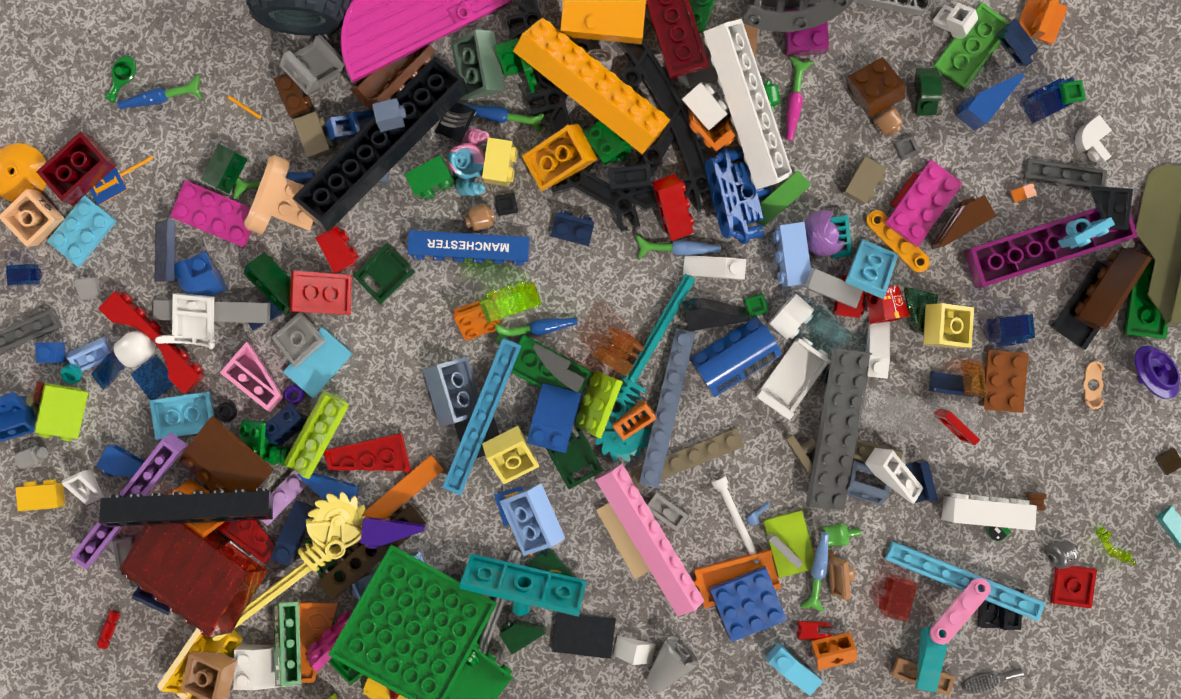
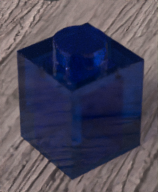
(23, 275)

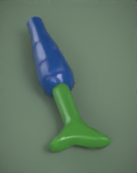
(160, 95)
(502, 115)
(242, 186)
(536, 327)

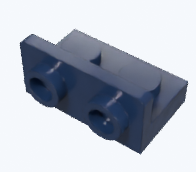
(572, 228)
(284, 425)

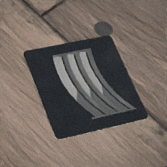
(456, 122)

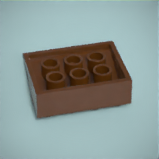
(224, 460)

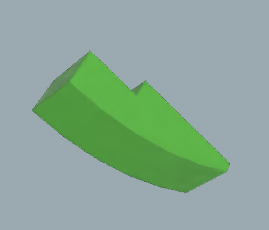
(782, 197)

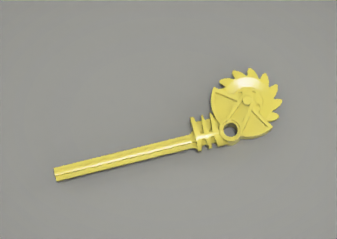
(332, 523)

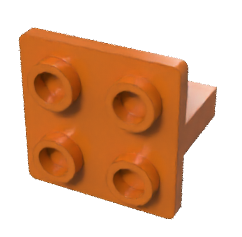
(1043, 19)
(472, 321)

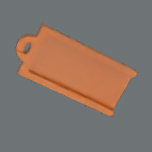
(725, 570)

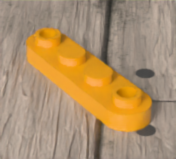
(906, 251)

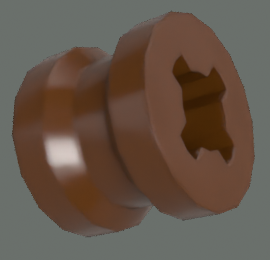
(1037, 499)

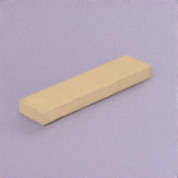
(622, 541)

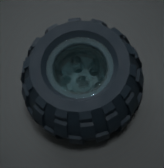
(300, 16)

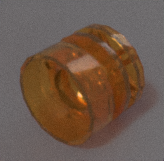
(618, 351)

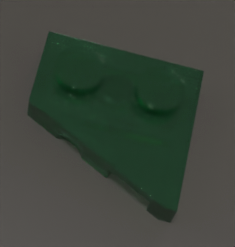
(916, 304)

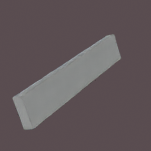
(223, 311)

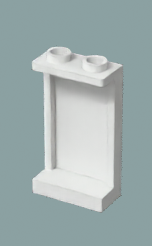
(793, 377)

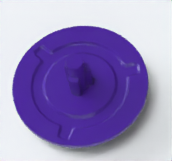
(1157, 372)

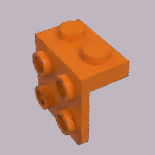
(717, 137)

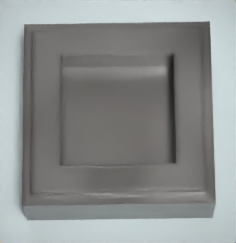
(906, 147)

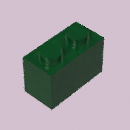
(224, 169)

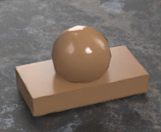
(840, 577)

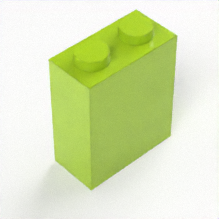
(60, 411)

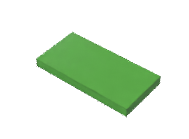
(967, 56)

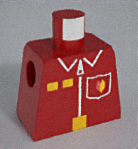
(889, 308)

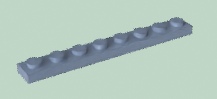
(667, 408)

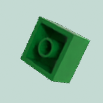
(430, 178)

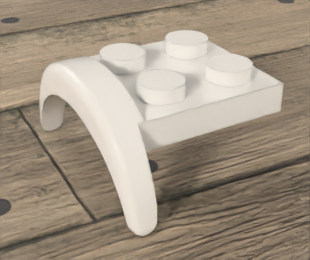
(191, 321)

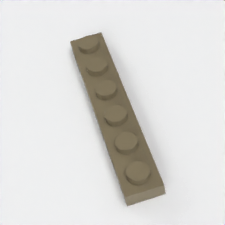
(694, 455)

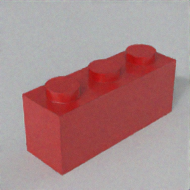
(673, 207)

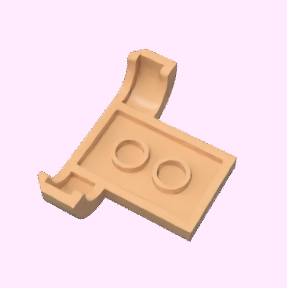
(275, 199)

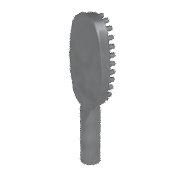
(987, 681)

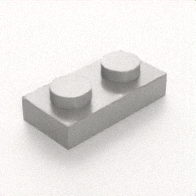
(667, 511)

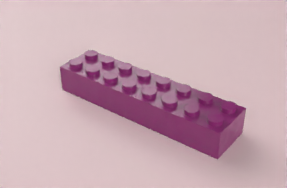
(1035, 249)

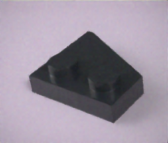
(1113, 203)

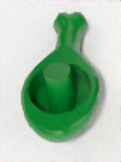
(122, 73)

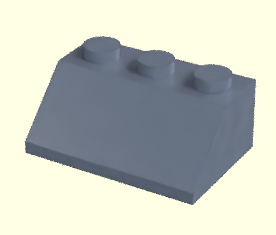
(452, 390)

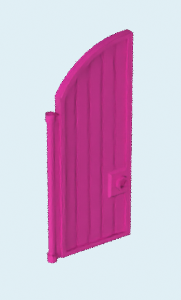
(388, 30)

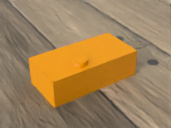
(604, 20)

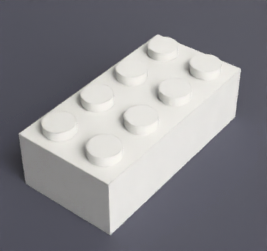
(989, 512)

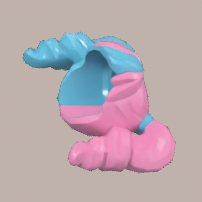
(470, 162)

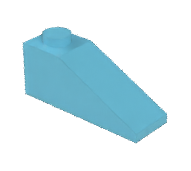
(793, 669)

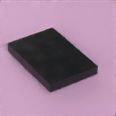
(584, 635)

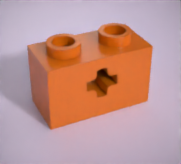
(834, 651)

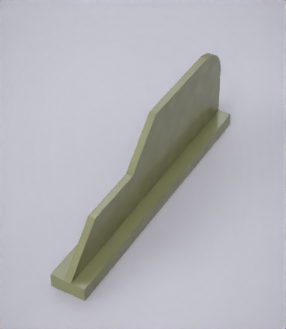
(1160, 234)

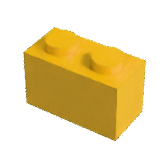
(40, 496)

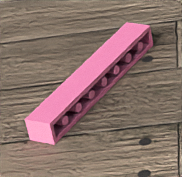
(650, 540)

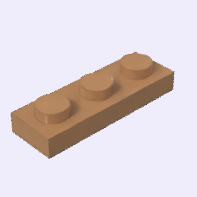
(907, 671)

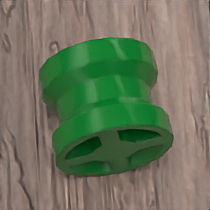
(278, 455)

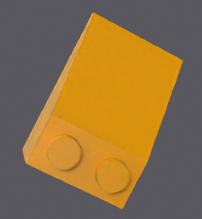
(559, 156)

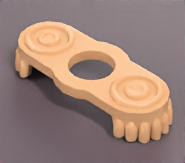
(1093, 371)

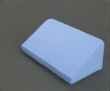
(89, 354)

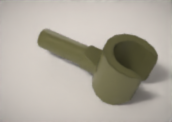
(33, 405)

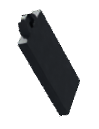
(1066, 323)

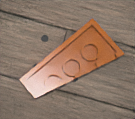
(314, 620)

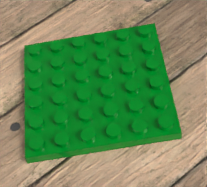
(412, 628)

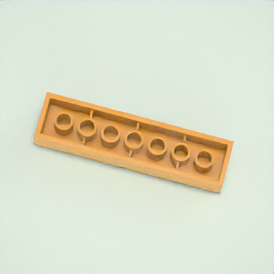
(591, 85)

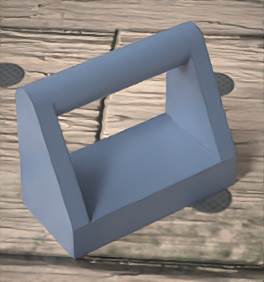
(864, 491)

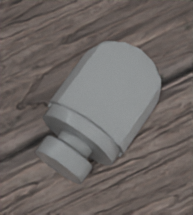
(30, 457)

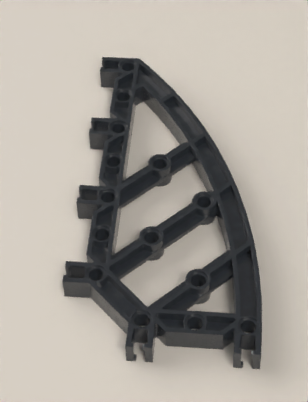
(646, 68)

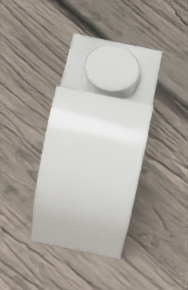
(956, 20)
(1088, 139)

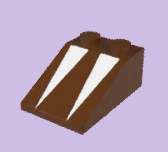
(970, 215)

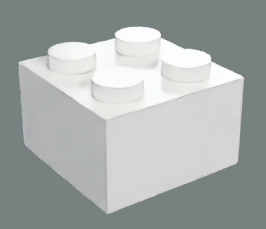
(706, 104)

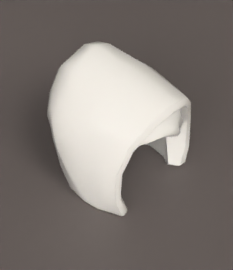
(134, 348)

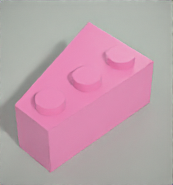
(252, 378)

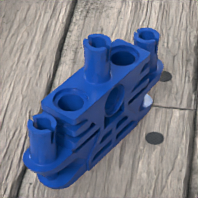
(727, 185)

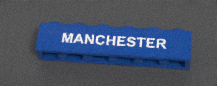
(468, 246)

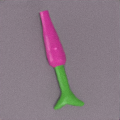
(795, 98)

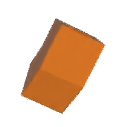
(1023, 192)

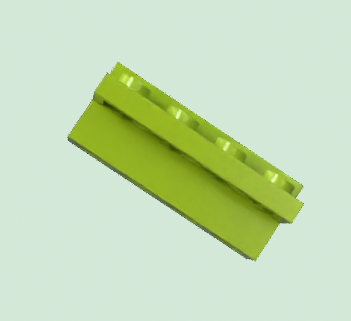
(316, 434)

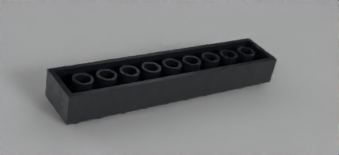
(374, 152)

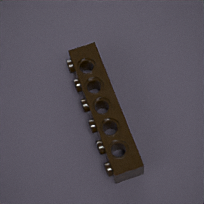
(334, 587)

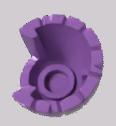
(822, 234)

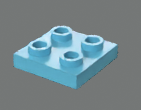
(1089, 230)

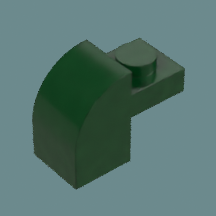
(928, 90)

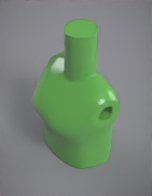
(840, 534)

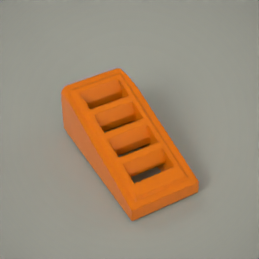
(638, 425)

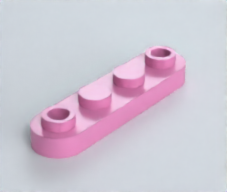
(960, 611)

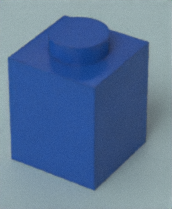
(50, 352)

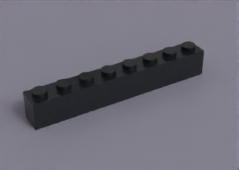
(186, 508)

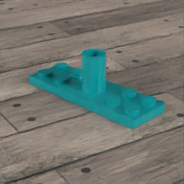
(523, 585)

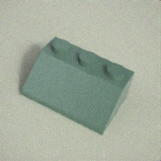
(478, 64)

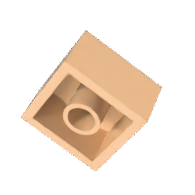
(31, 217)

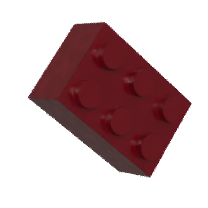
(76, 168)

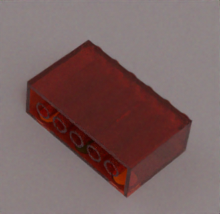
(194, 575)

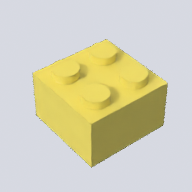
(498, 162)
(948, 325)
(510, 455)

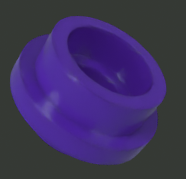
(287, 394)

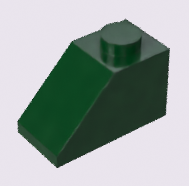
(520, 634)

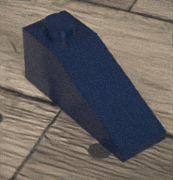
(292, 534)

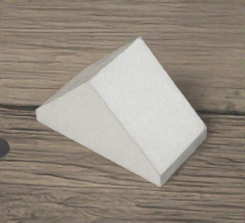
(84, 487)
(634, 651)

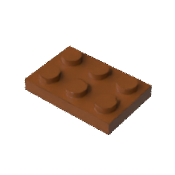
(1005, 381)

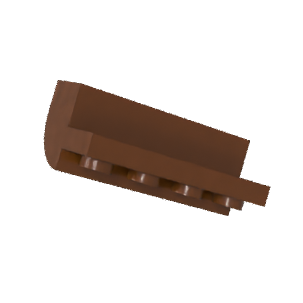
(391, 79)

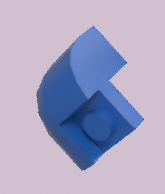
(199, 276)

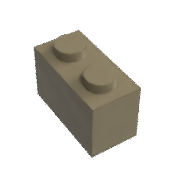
(313, 135)
(864, 180)

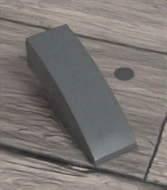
(559, 368)

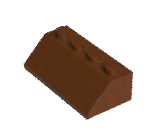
(1111, 288)

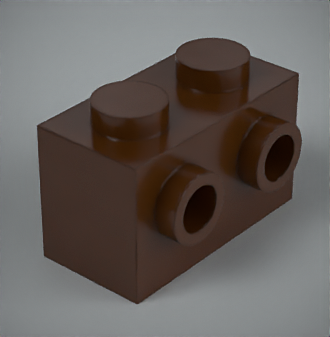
(293, 97)

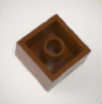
(876, 87)

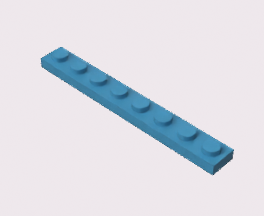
(482, 417)

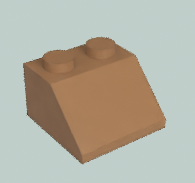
(208, 675)

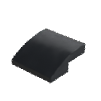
(1004, 620)

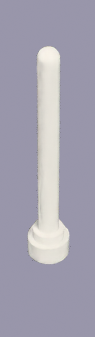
(721, 486)

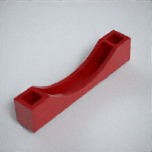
(181, 370)

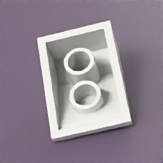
(254, 667)

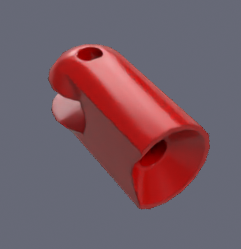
(809, 630)

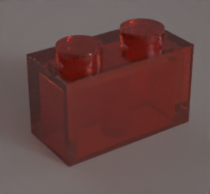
(898, 597)

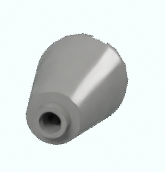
(671, 664)

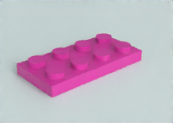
(923, 203)
(212, 213)

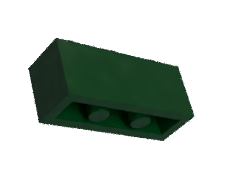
(270, 281)

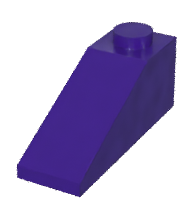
(384, 531)

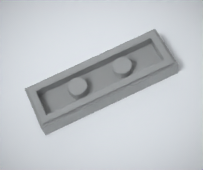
(833, 288)

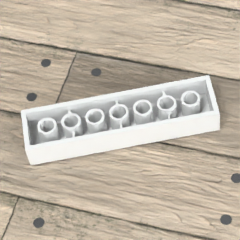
(748, 103)

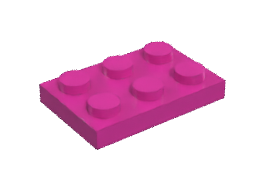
(318, 651)

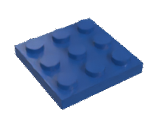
(748, 603)

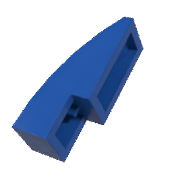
(347, 126)

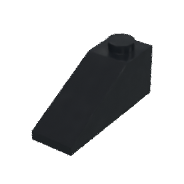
(707, 313)

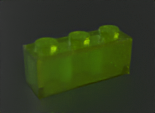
(510, 301)

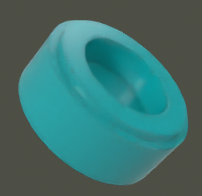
(71, 373)

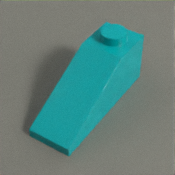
(930, 661)

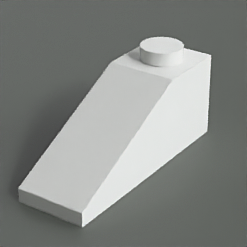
(715, 267)
(879, 345)
(894, 473)

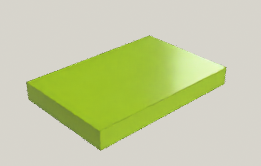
(794, 534)

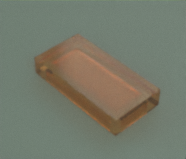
(973, 378)

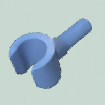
(752, 519)

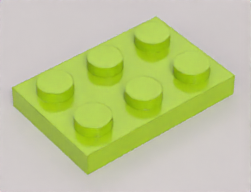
(598, 404)

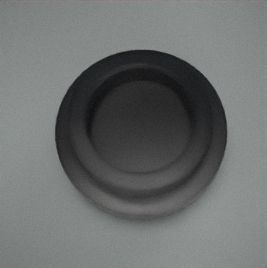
(227, 411)

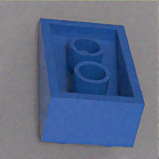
(979, 109)
(554, 418)

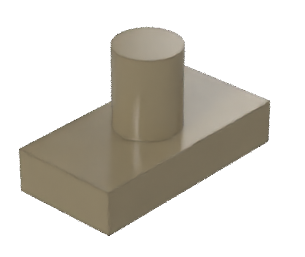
(802, 451)

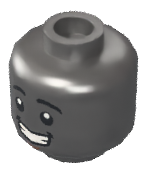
(1063, 554)

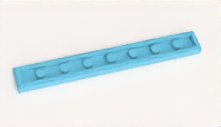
(960, 578)

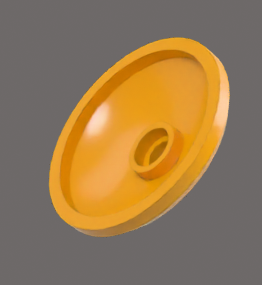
(26, 162)

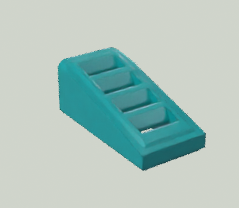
(845, 220)

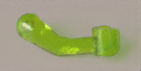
(1123, 556)

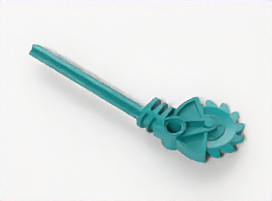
(630, 389)

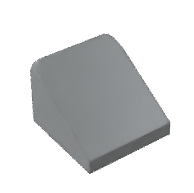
(88, 288)

